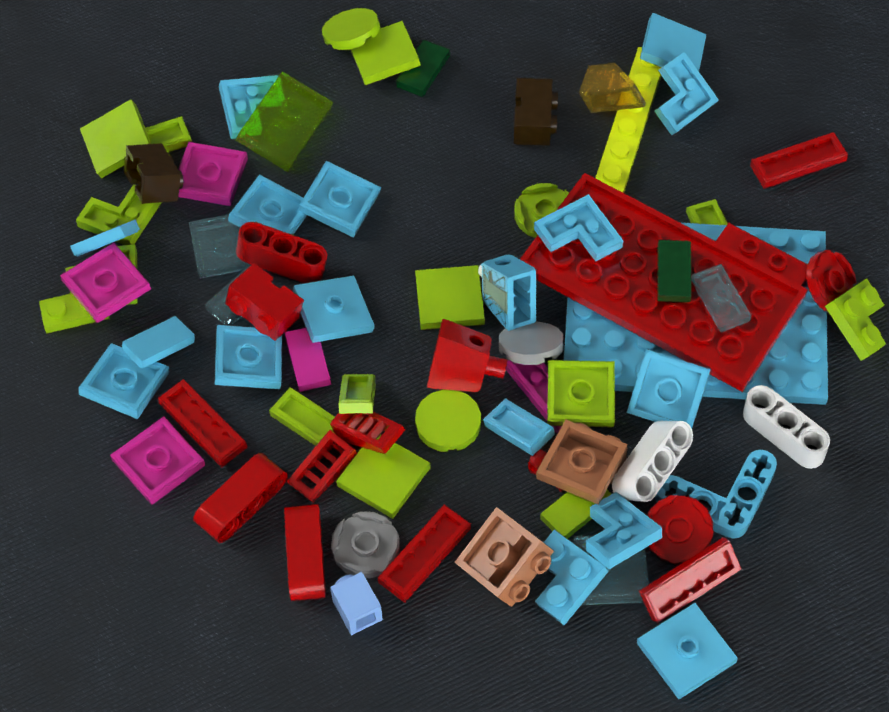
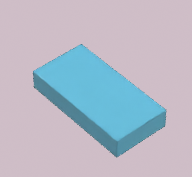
(105, 238)
(158, 342)
(519, 427)

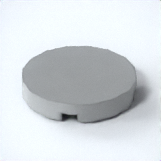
(531, 343)
(365, 544)

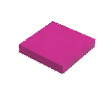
(211, 173)
(105, 282)
(157, 460)

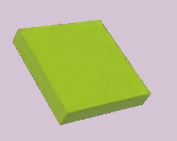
(386, 54)
(110, 134)
(449, 295)
(581, 393)
(384, 479)

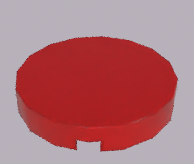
(828, 277)
(685, 528)

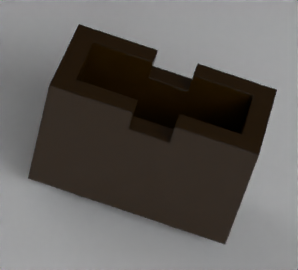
(533, 111)
(153, 173)

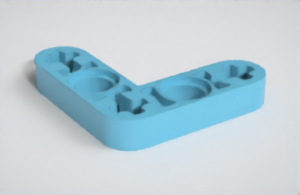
(724, 508)

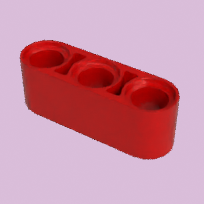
(281, 252)
(240, 497)
(304, 552)

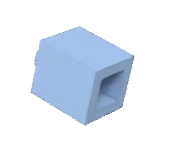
(356, 602)

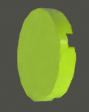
(351, 28)
(537, 203)
(448, 420)

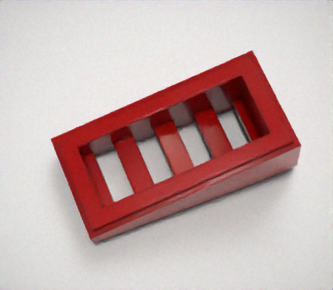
(365, 428)
(322, 450)

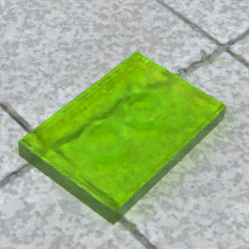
(284, 121)

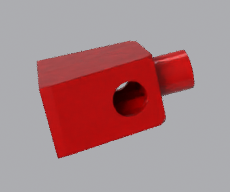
(463, 359)

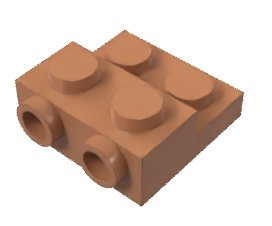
(582, 461)
(505, 557)

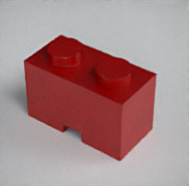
(263, 303)

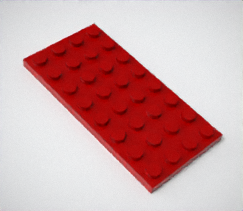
(626, 287)

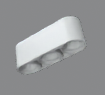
(781, 412)
(652, 460)

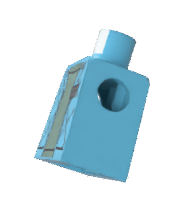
(509, 290)

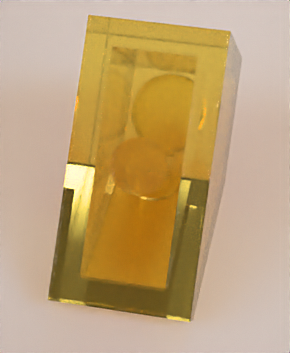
(609, 89)

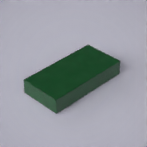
(419, 79)
(674, 271)

